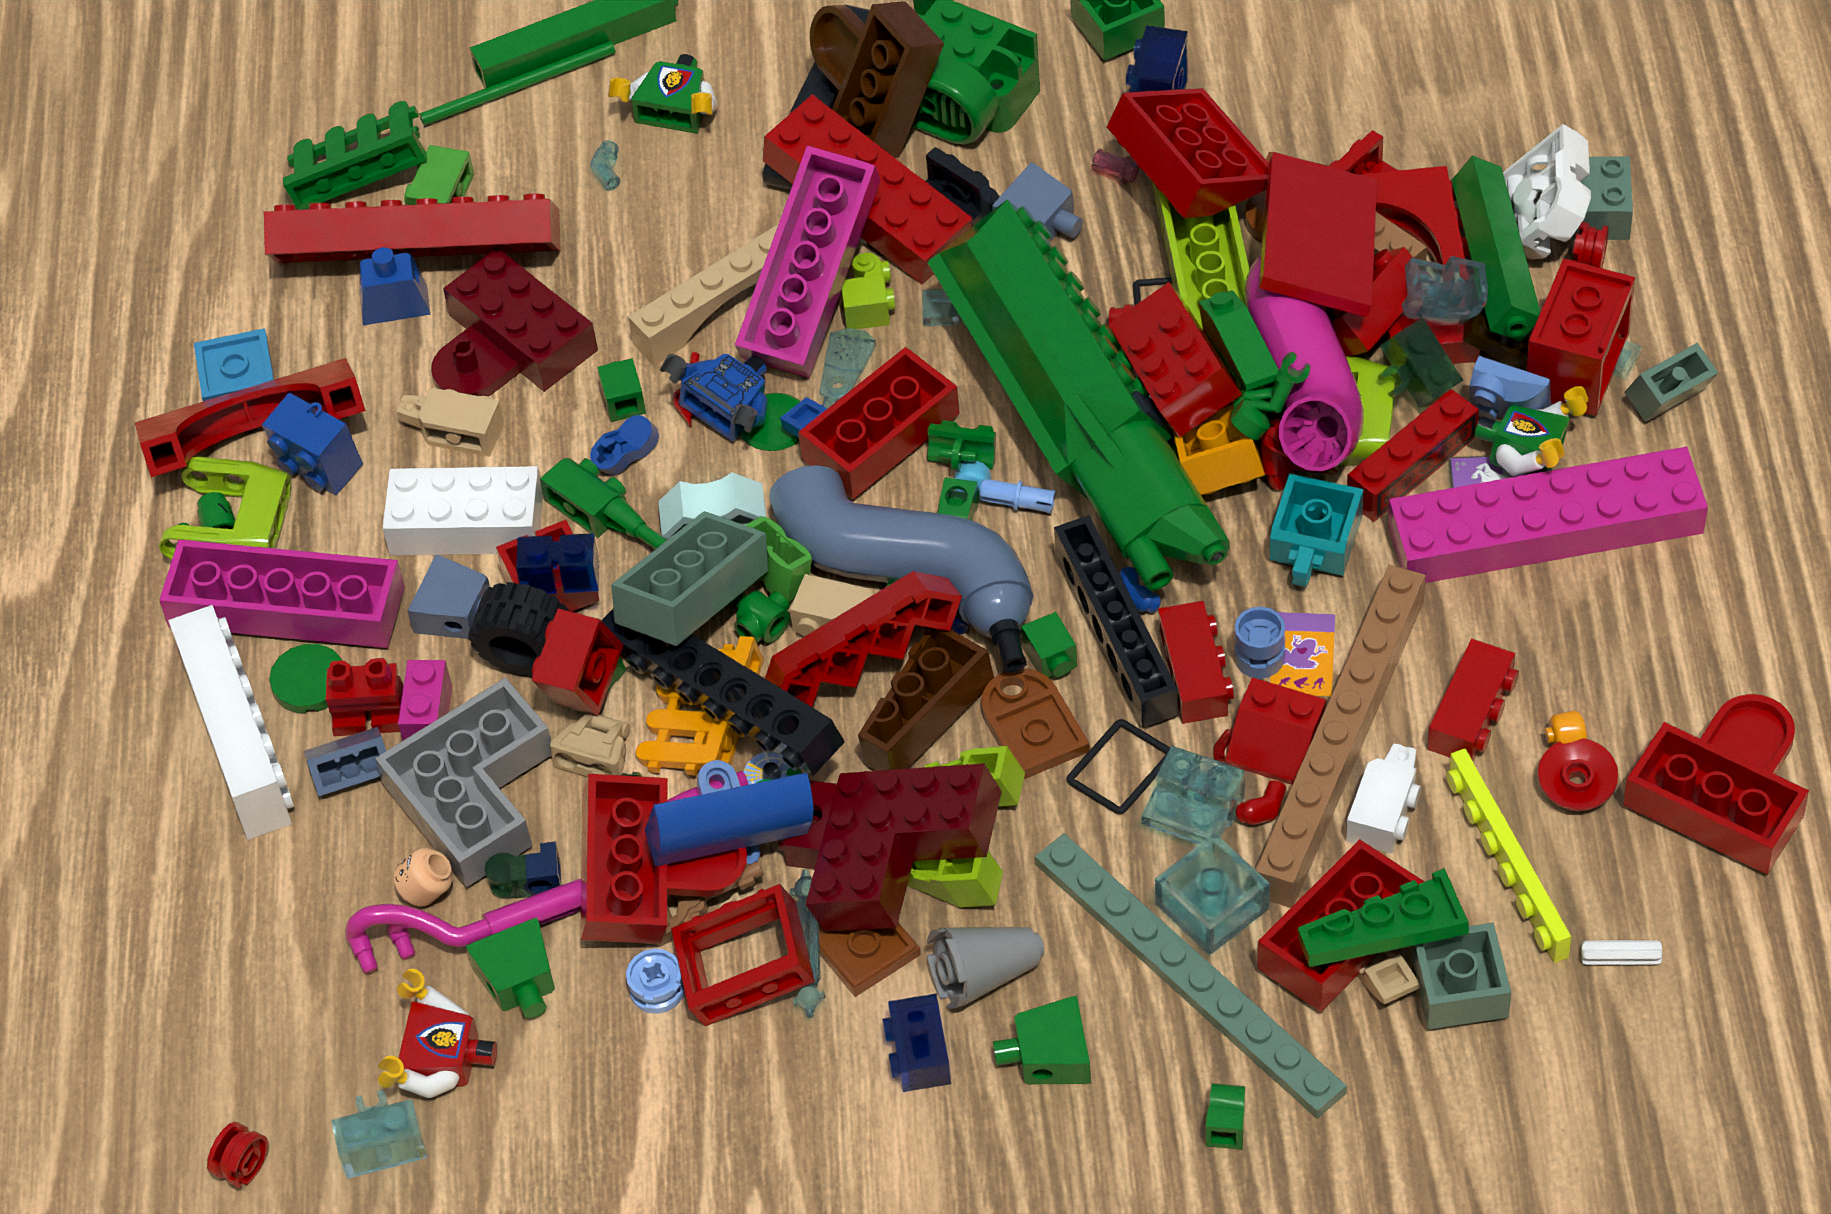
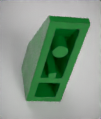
(1237, 339)

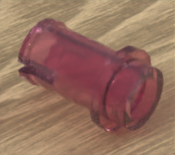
(1115, 165)

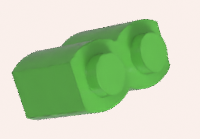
(786, 559)

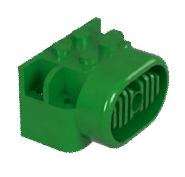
(982, 74)

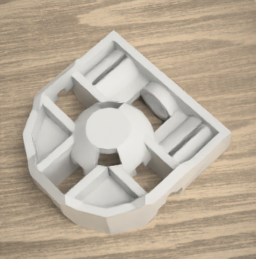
(1550, 193)

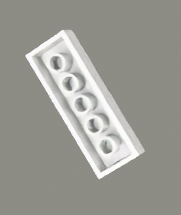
(233, 721)

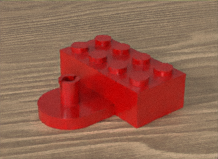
(1725, 782)
(619, 881)

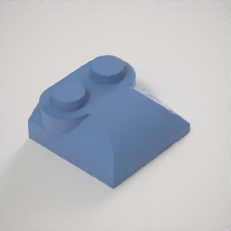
(1498, 386)

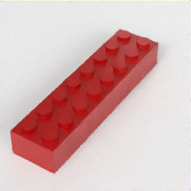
(417, 229)

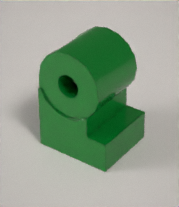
(959, 503)
(1226, 1115)

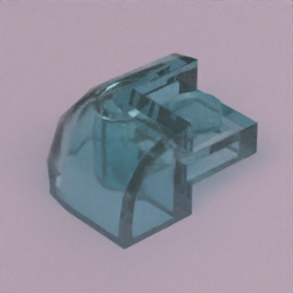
(1445, 292)

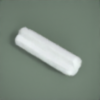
(1621, 952)

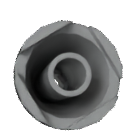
(979, 959)

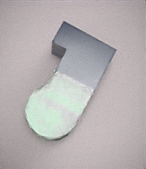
(524, 874)

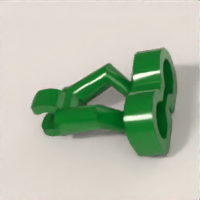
(1254, 408)

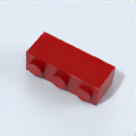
(1195, 661)
(1473, 700)

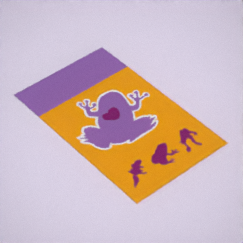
(1307, 653)

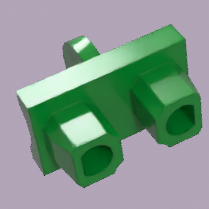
(957, 444)

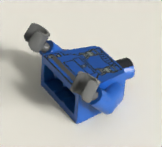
(722, 391)

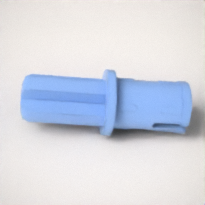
(1017, 495)

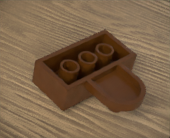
(863, 62)

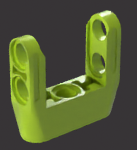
(1376, 405)
(261, 511)

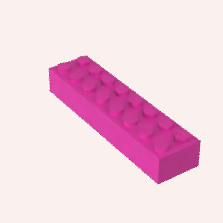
(1548, 515)

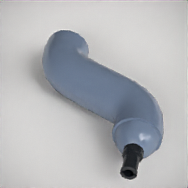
(892, 542)

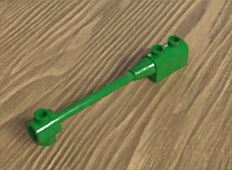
(601, 505)

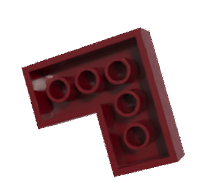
(886, 823)

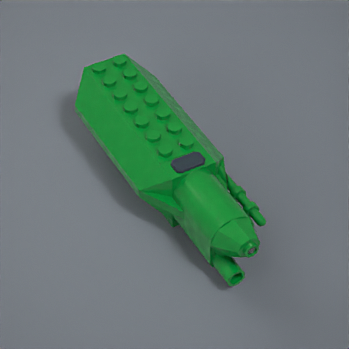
(1077, 391)

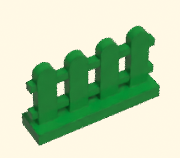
(355, 168)

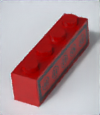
(1414, 453)

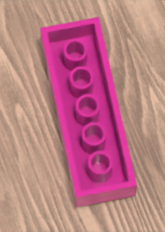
(808, 261)
(286, 592)

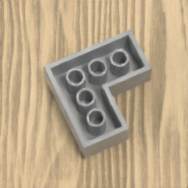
(453, 774)

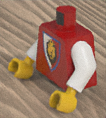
(436, 1043)

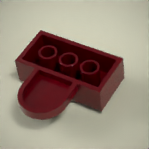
(510, 330)

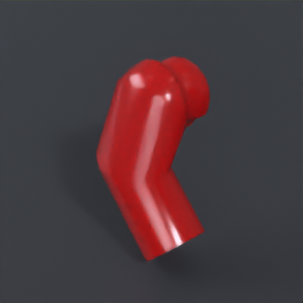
(1263, 808)

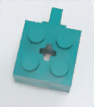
(1315, 526)

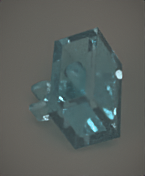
(378, 1136)

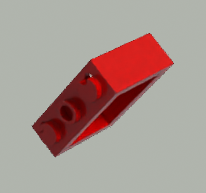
(755, 985)

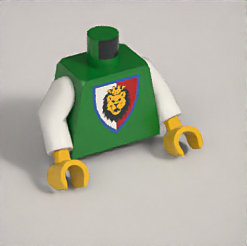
(668, 95)
(1531, 438)

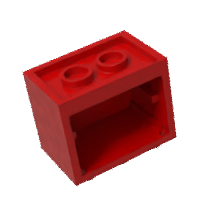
(1581, 331)

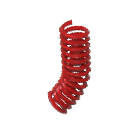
(1221, 745)

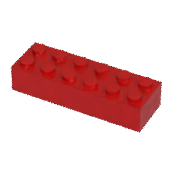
(907, 217)

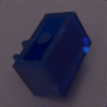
(919, 1043)

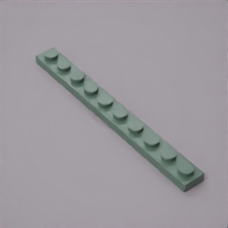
(1191, 976)

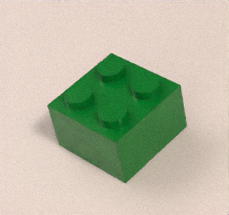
(1116, 24)

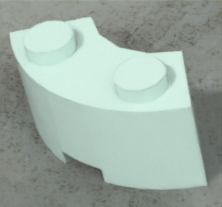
(730, 498)

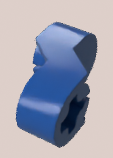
(626, 444)

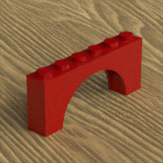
(1424, 207)
(180, 434)

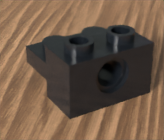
(960, 184)

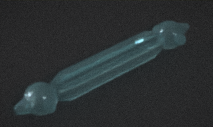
(809, 996)

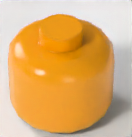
(1566, 727)

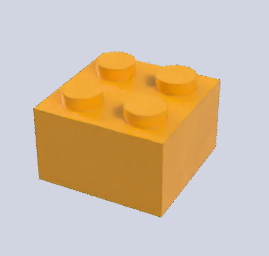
(1218, 453)

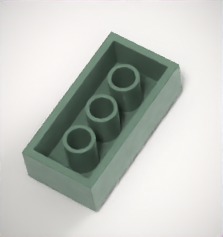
(689, 578)

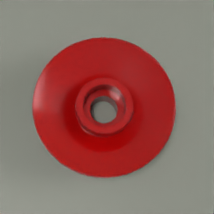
(1583, 760)

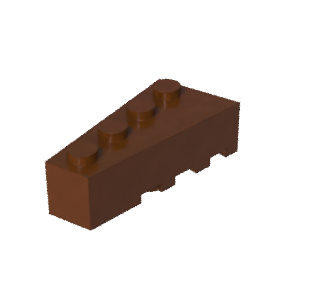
(924, 698)

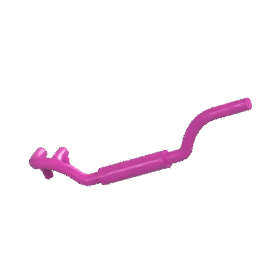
(545, 906)

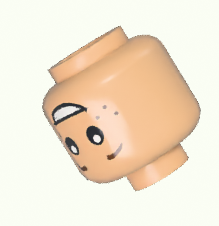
(423, 877)

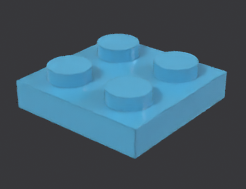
(233, 363)

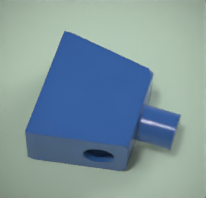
(391, 288)

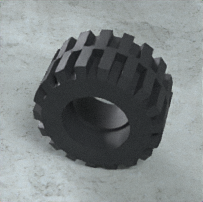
(512, 625)

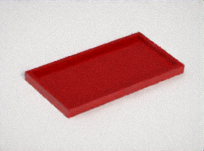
(1319, 234)

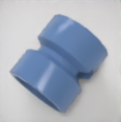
(1259, 642)

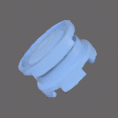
(655, 981)

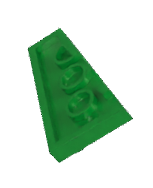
(1402, 920)

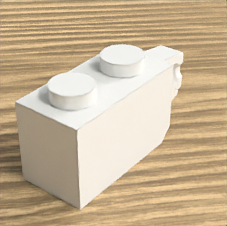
(1384, 799)

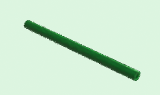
(517, 83)

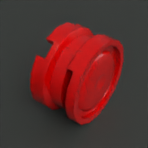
(1590, 245)
(237, 1154)

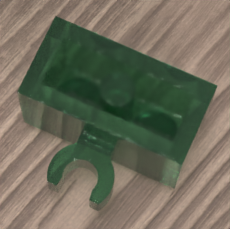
(1419, 364)

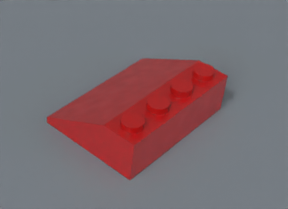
(1189, 149)

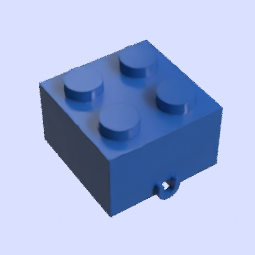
(312, 444)

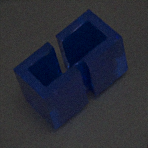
(576, 559)

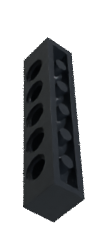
(1116, 621)

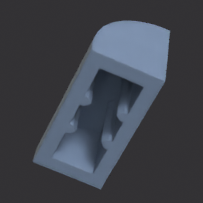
(345, 761)

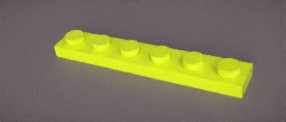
(1513, 864)

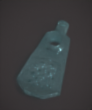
(844, 361)

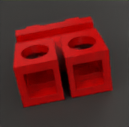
(361, 689)

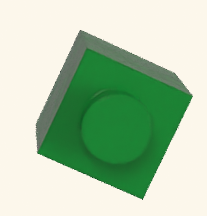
(621, 390)
(1049, 646)

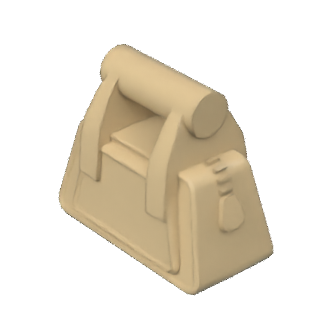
(591, 746)

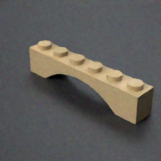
(673, 318)

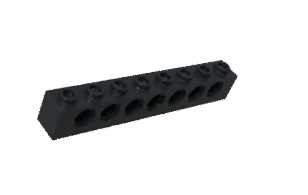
(734, 694)

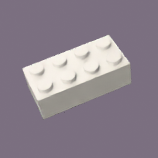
(460, 509)

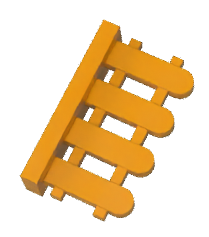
(712, 738)

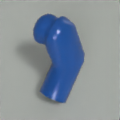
(1141, 596)

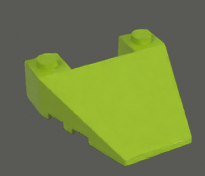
(972, 880)

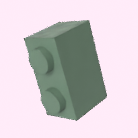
(1671, 382)

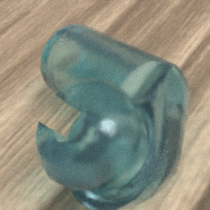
(603, 164)

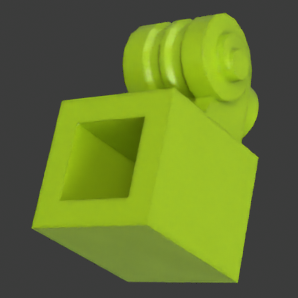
(865, 296)

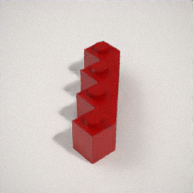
(874, 626)

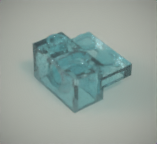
(1194, 796)

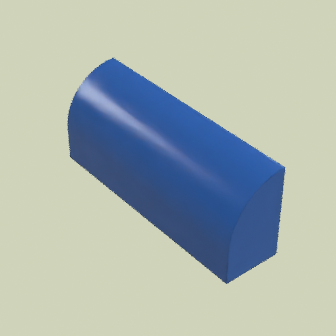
(730, 819)

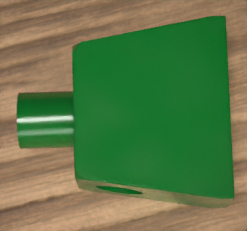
(514, 967)
(1048, 1045)

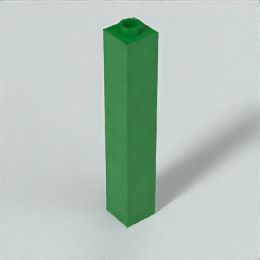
(567, 35)
(1496, 241)

